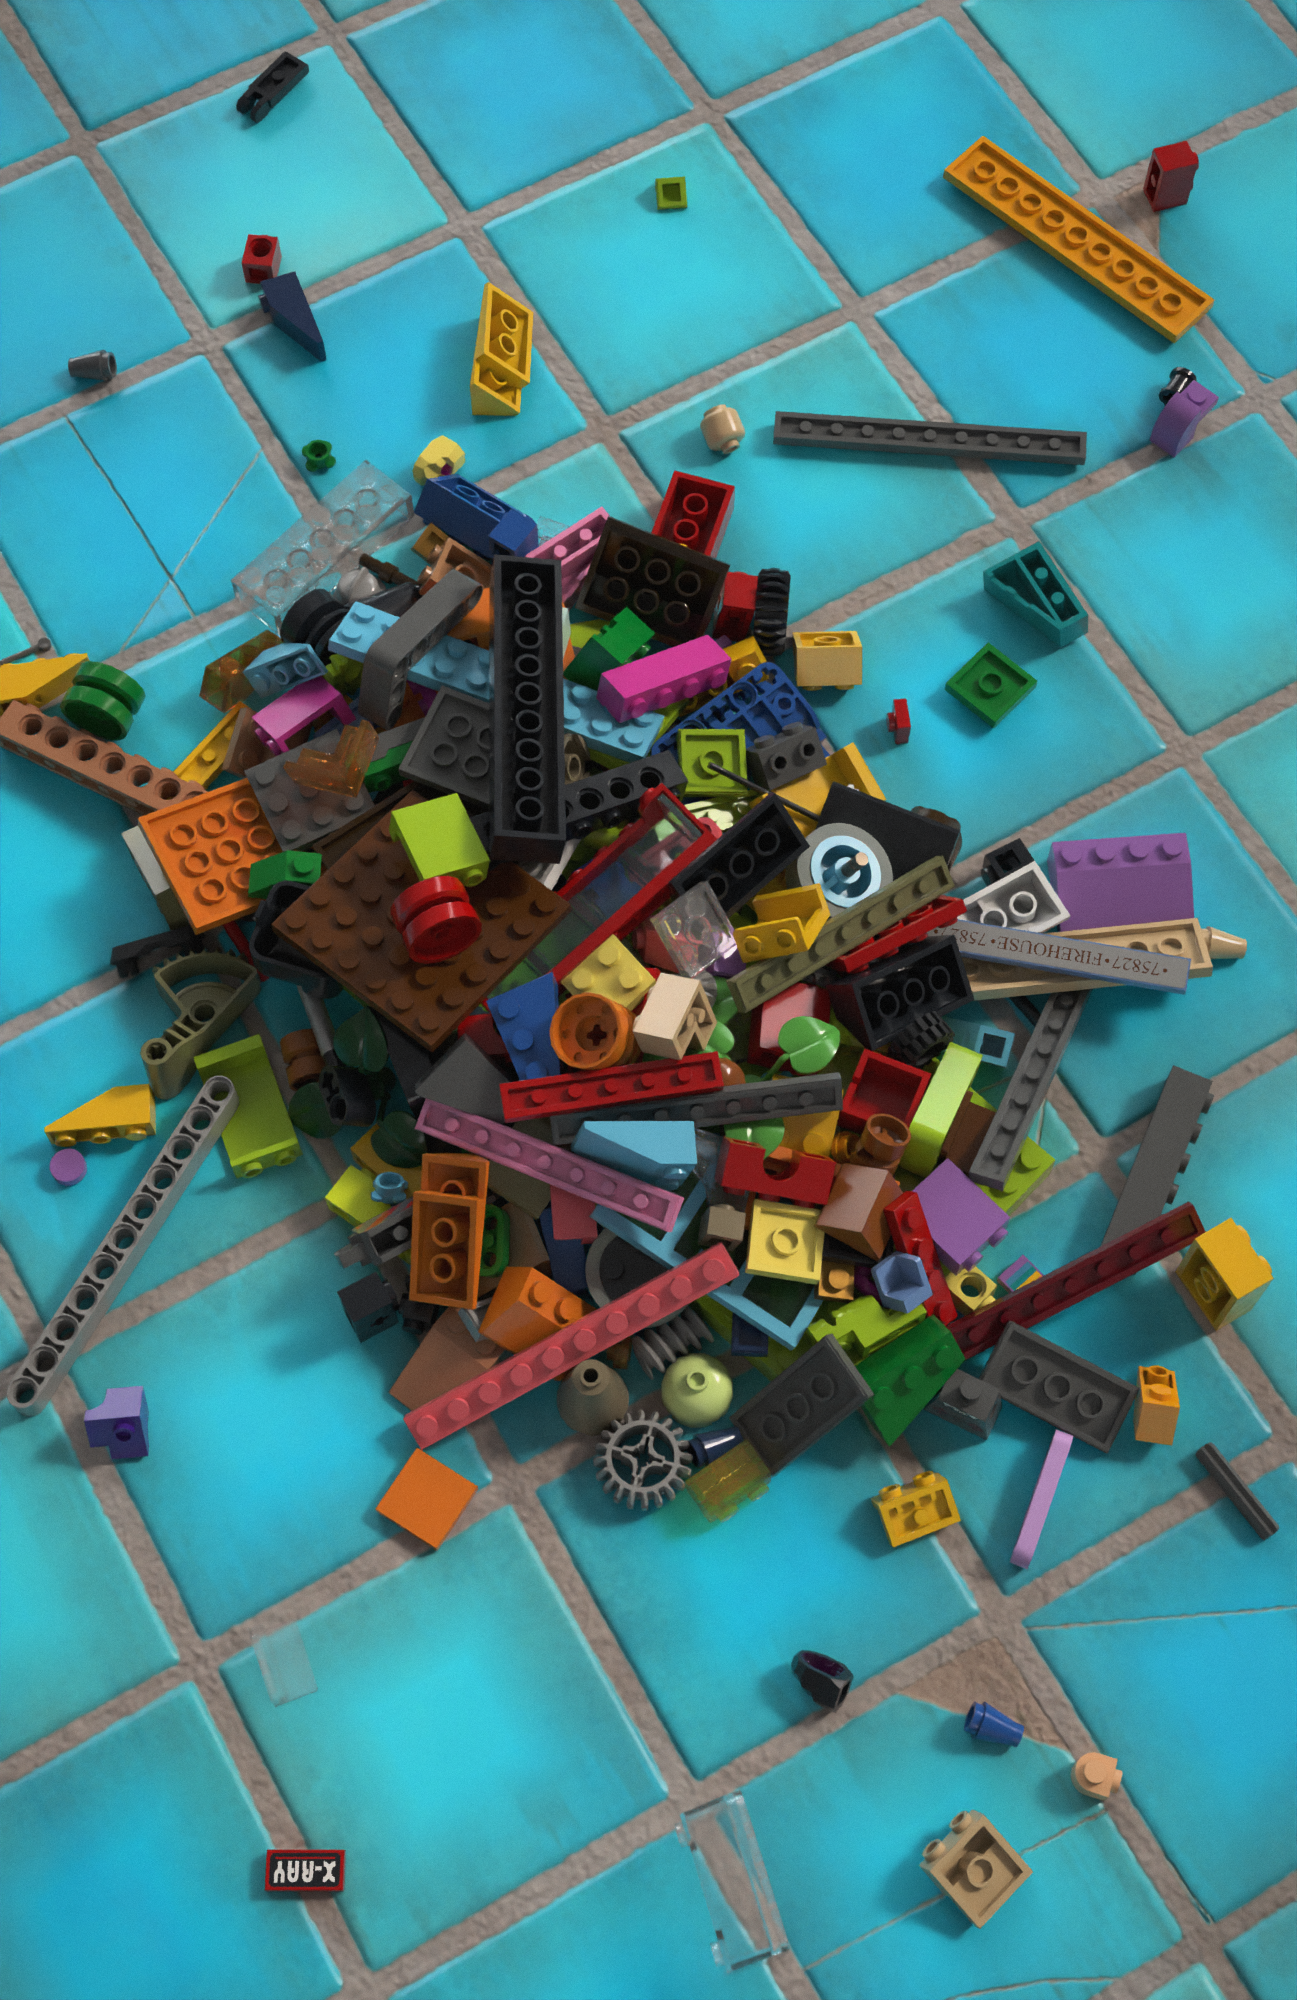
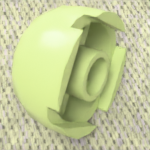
(697, 1390)

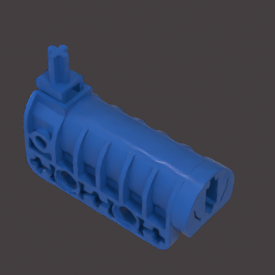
(763, 716)

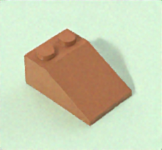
(444, 1361)

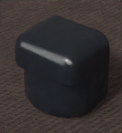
(278, 958)

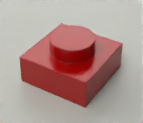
(899, 721)

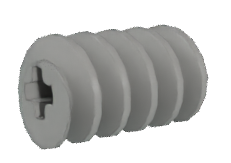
(670, 1340)

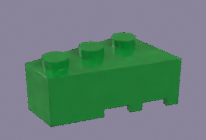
(613, 647)

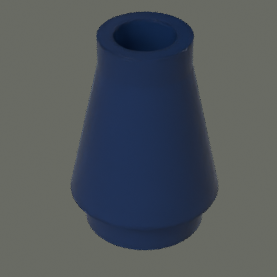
(711, 1445)

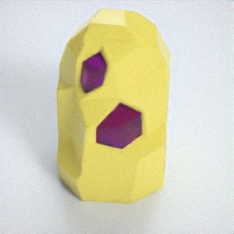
(438, 459)

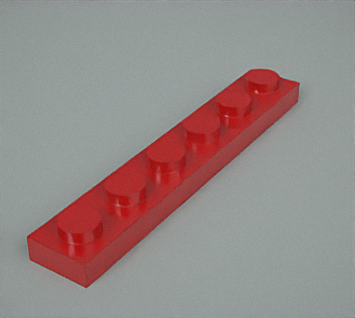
(611, 1087)

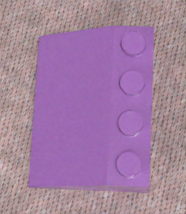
(1122, 880)

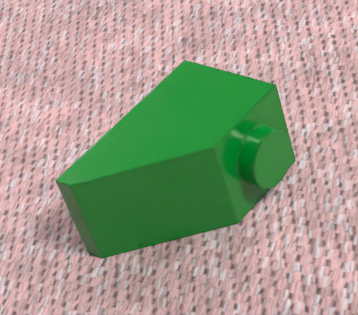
(285, 866)

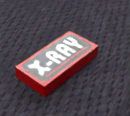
(305, 1871)

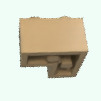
(674, 1018)

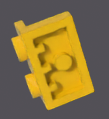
(916, 1507)

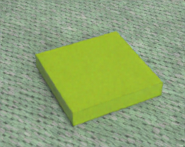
(717, 746)

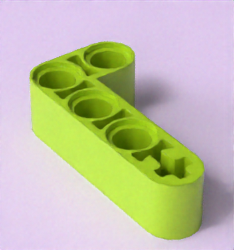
(939, 1109)

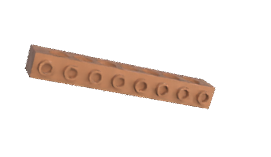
(16, 735)

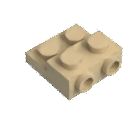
(974, 1866)

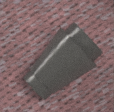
(95, 365)

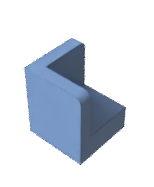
(901, 1282)

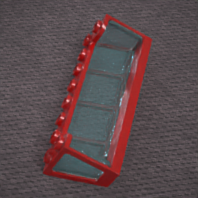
(617, 887)

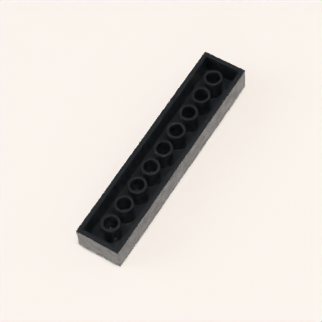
(526, 711)

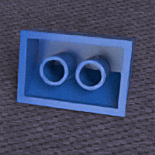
(462, 511)

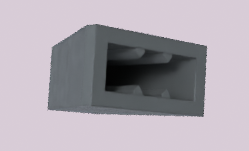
(466, 1080)

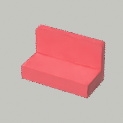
(572, 1217)

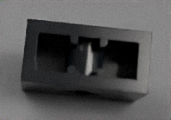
(369, 1306)

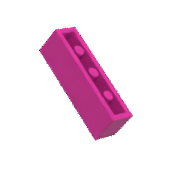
(663, 678)

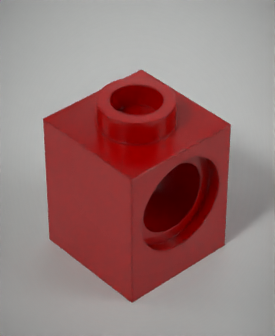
(261, 258)

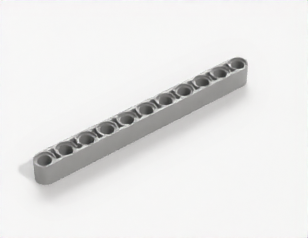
(123, 1260)

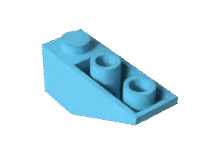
(283, 668)
(990, 1042)

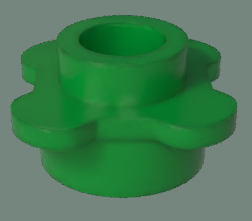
(318, 448)

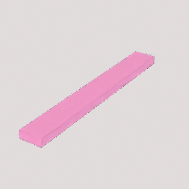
(551, 1164)

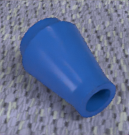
(991, 1725)

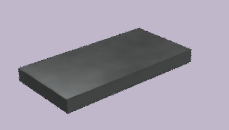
(1059, 1386)
(802, 1404)

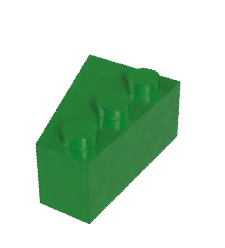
(908, 1375)

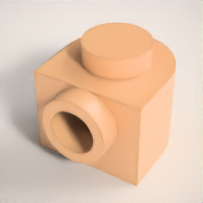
(1096, 1775)

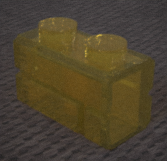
(729, 1482)

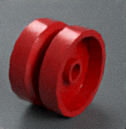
(435, 919)

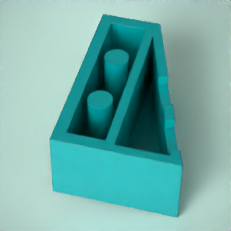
(1038, 594)

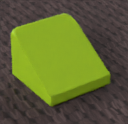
(671, 193)

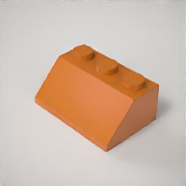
(529, 1309)

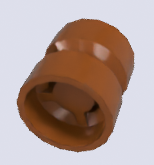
(302, 1056)
(881, 1143)

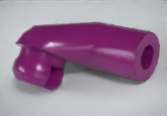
(864, 1284)

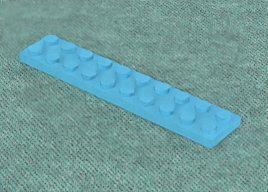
(466, 670)

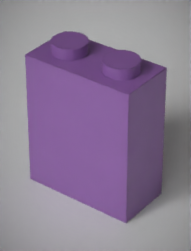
(960, 1217)

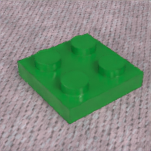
(991, 685)

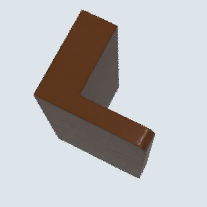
(966, 1134)

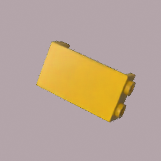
(812, 789)

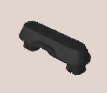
(125, 955)

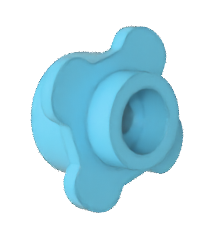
(389, 1188)

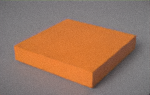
(427, 1499)

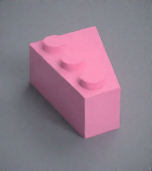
(575, 550)

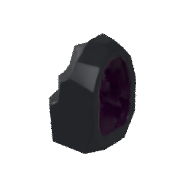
(822, 1678)

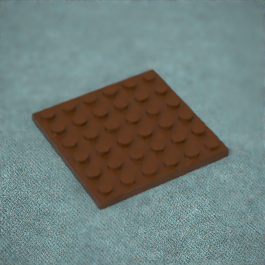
(350, 934)

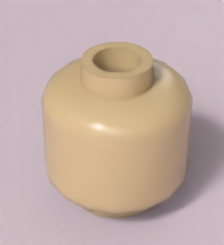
(722, 429)

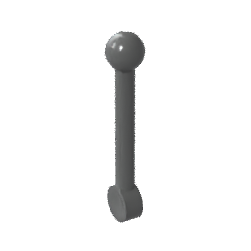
(43, 644)

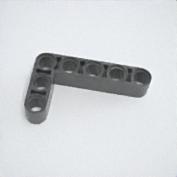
(408, 642)

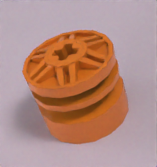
(581, 1025)

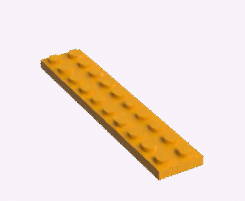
(1079, 239)

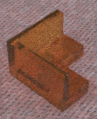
(339, 771)

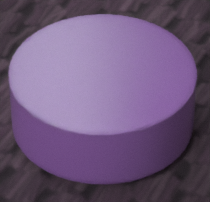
(68, 1167)

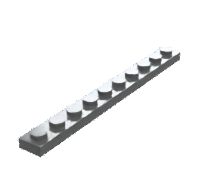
(930, 438)

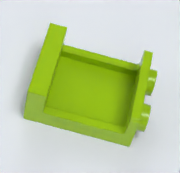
(441, 840)

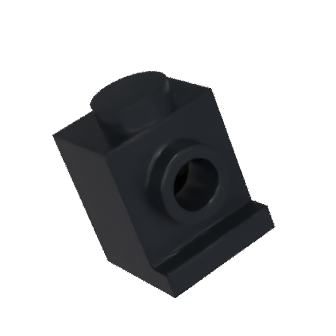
(1008, 857)
(415, 1314)

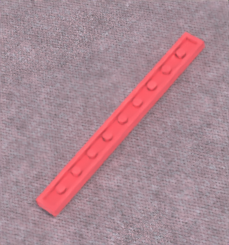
(571, 1345)

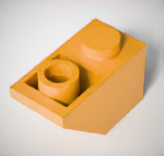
(1156, 1405)

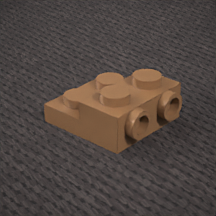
(453, 556)

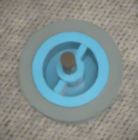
(845, 864)

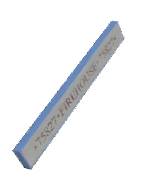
(1069, 956)

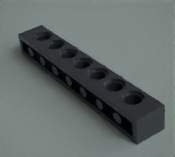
(607, 796)

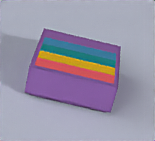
(1018, 1275)

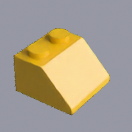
(827, 659)

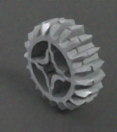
(658, 1464)

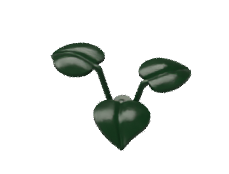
(363, 1044)

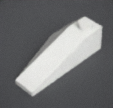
(1018, 902)

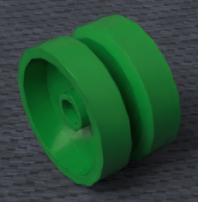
(102, 700)

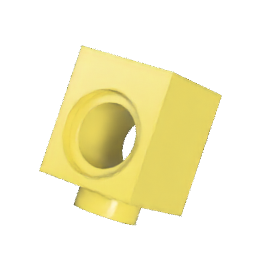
(977, 1279)

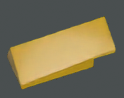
(501, 354)

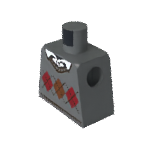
(967, 1403)

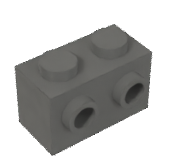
(785, 755)

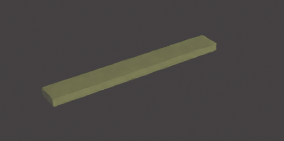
(842, 933)

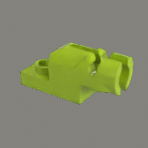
(865, 1325)

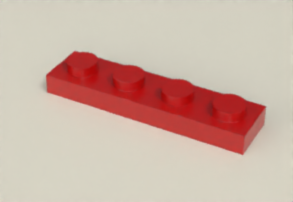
(913, 1237)

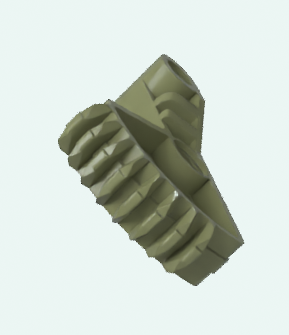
(170, 1058)

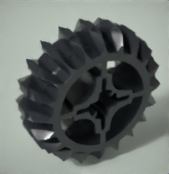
(772, 610)

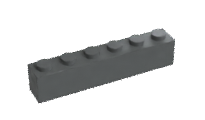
(1162, 1152)

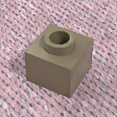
(721, 1224)

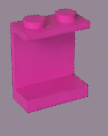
(298, 709)

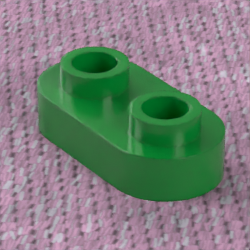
(495, 1242)

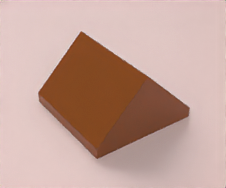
(857, 1206)

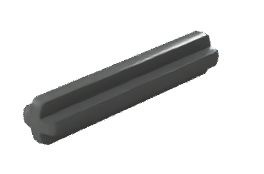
(1237, 1491)

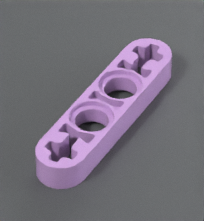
(1041, 1499)

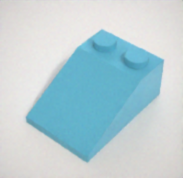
(647, 1150)

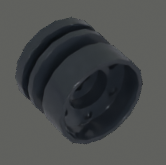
(313, 622)

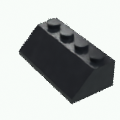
(745, 856)
(901, 989)

